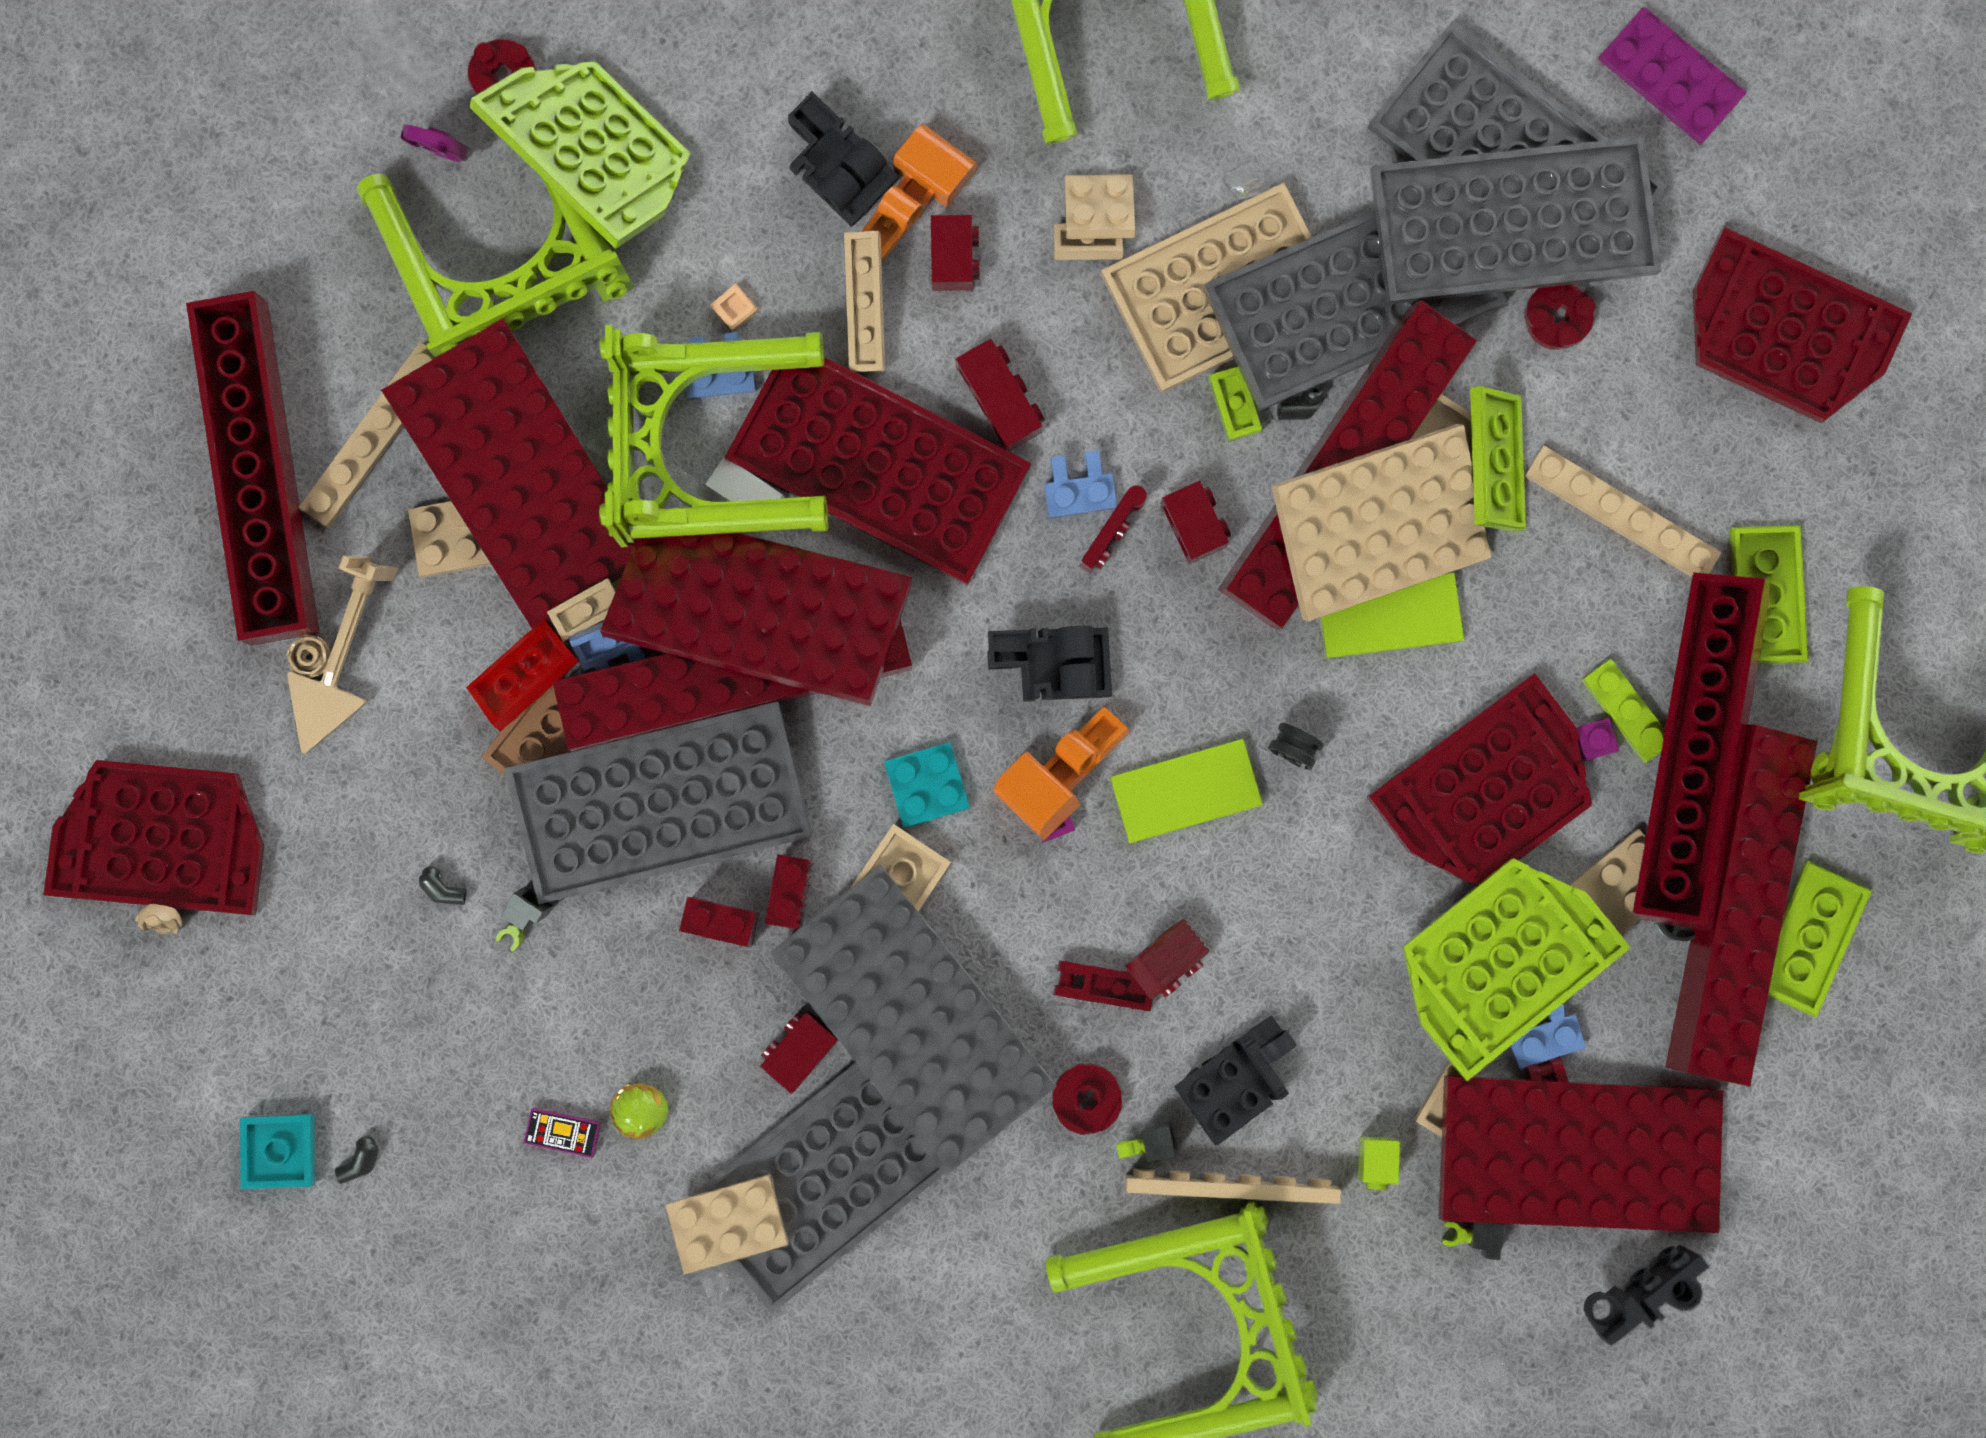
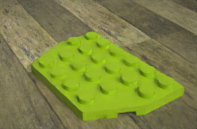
(588, 144)
(1505, 962)

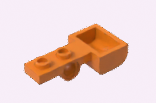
(930, 172)
(1043, 793)

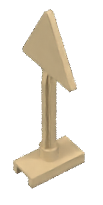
(319, 704)

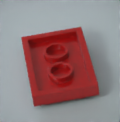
(521, 675)

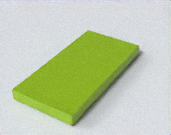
(1497, 459)
(1778, 558)
(1396, 621)
(1186, 791)
(1815, 936)

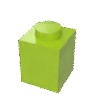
(1378, 1162)

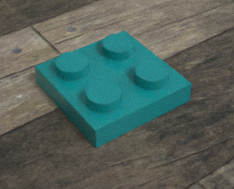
(926, 785)
(277, 1151)

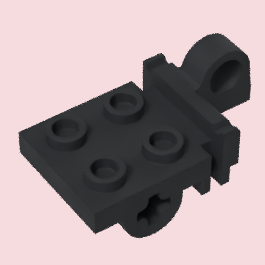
(838, 164)
(1059, 663)
(1237, 1082)
(1667, 1282)

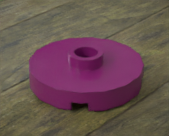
(435, 141)

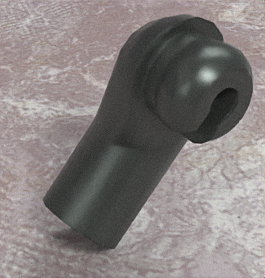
(1304, 407)
(437, 891)

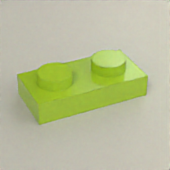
(1234, 404)

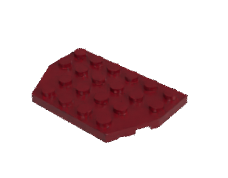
(1790, 328)
(1490, 786)
(158, 840)

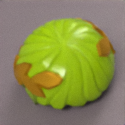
(638, 1110)

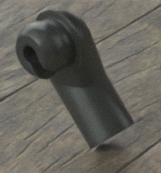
(362, 1161)

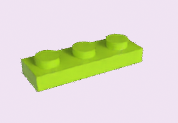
(1626, 709)

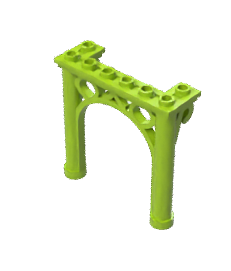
(1047, 77)
(591, 268)
(641, 354)
(1848, 769)
(1173, 1248)

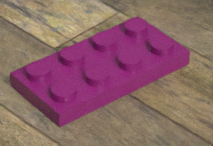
(1672, 75)

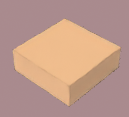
(734, 307)

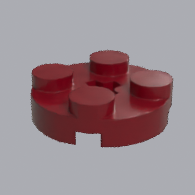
(489, 58)
(1564, 334)
(1092, 1118)

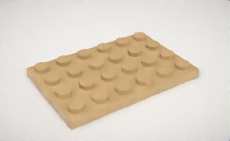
(1163, 284)
(1380, 522)

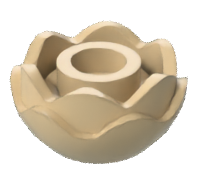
(301, 648)
(160, 918)

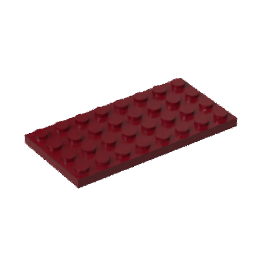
(880, 464)
(511, 469)
(761, 610)
(1581, 1154)

